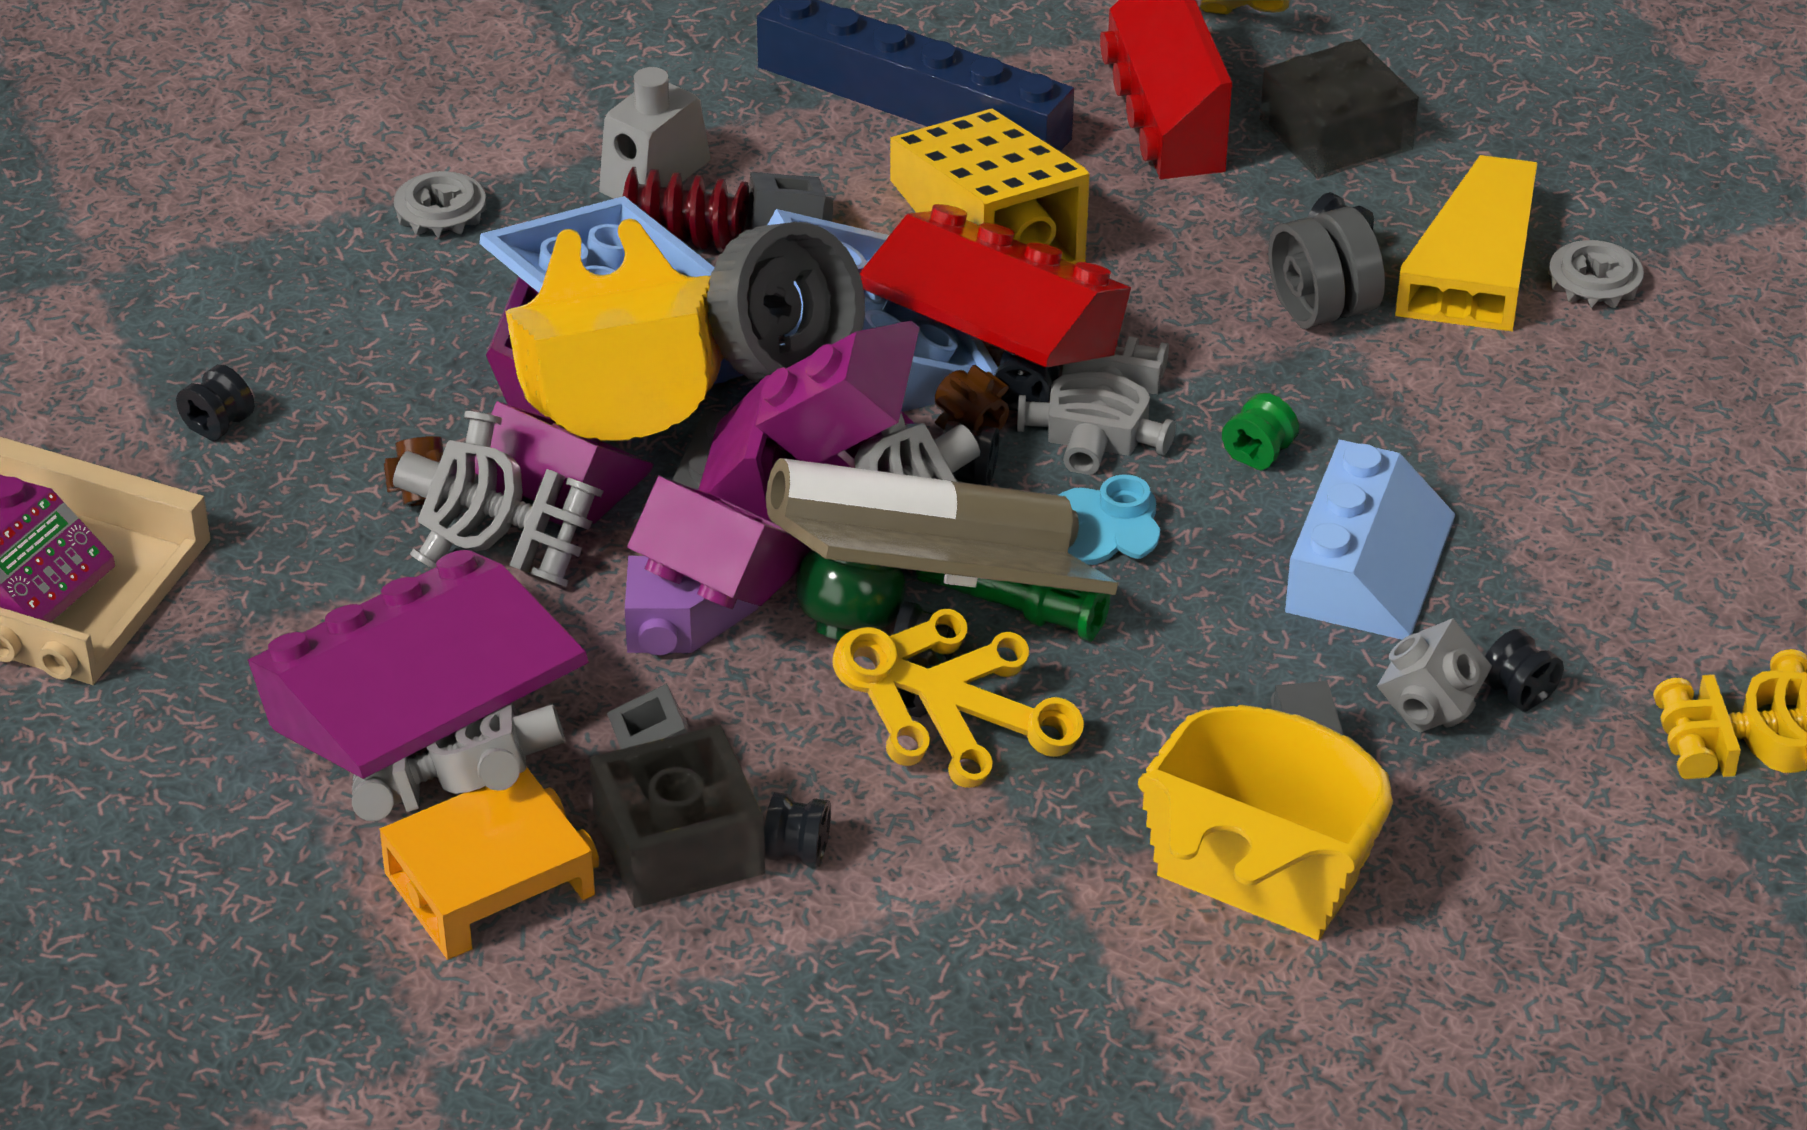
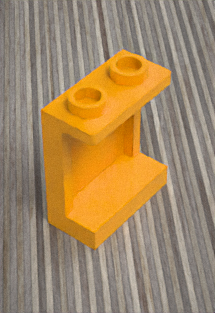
(484, 857)

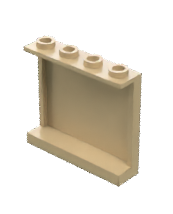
(146, 528)

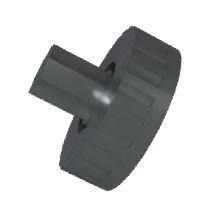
(756, 297)

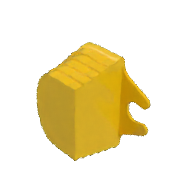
(615, 348)
(1265, 813)

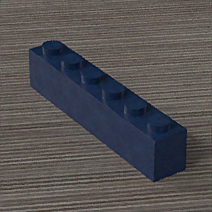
(905, 70)

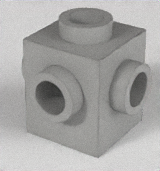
(1434, 676)

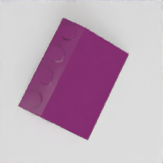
(412, 664)

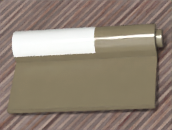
(931, 525)

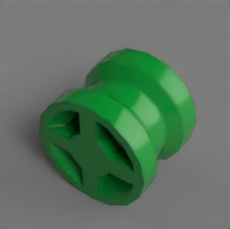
(1260, 431)

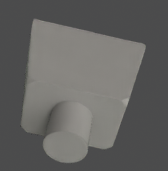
(652, 130)

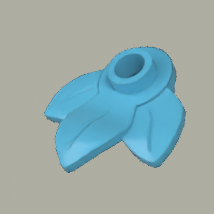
(1114, 519)

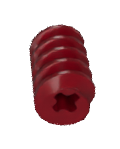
(691, 211)

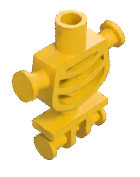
(1708, 735)

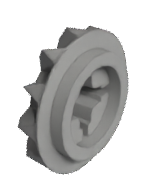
(457, 193)
(1603, 259)

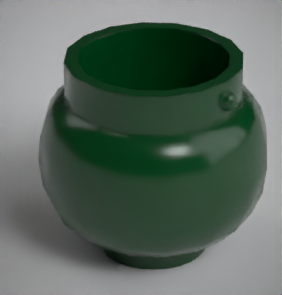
(848, 594)

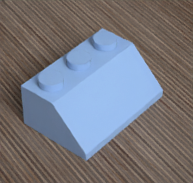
(1368, 543)

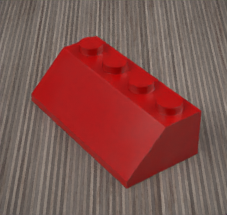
(1171, 84)
(999, 287)

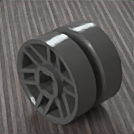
(1326, 267)

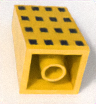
(997, 178)

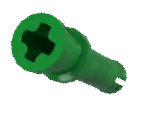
(1041, 604)

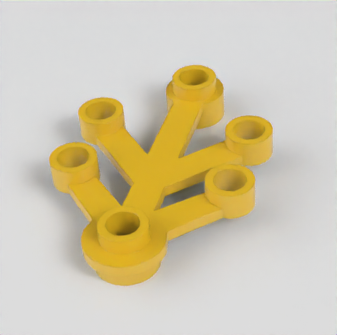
(946, 693)

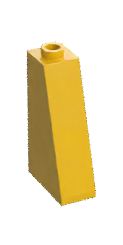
(1473, 250)

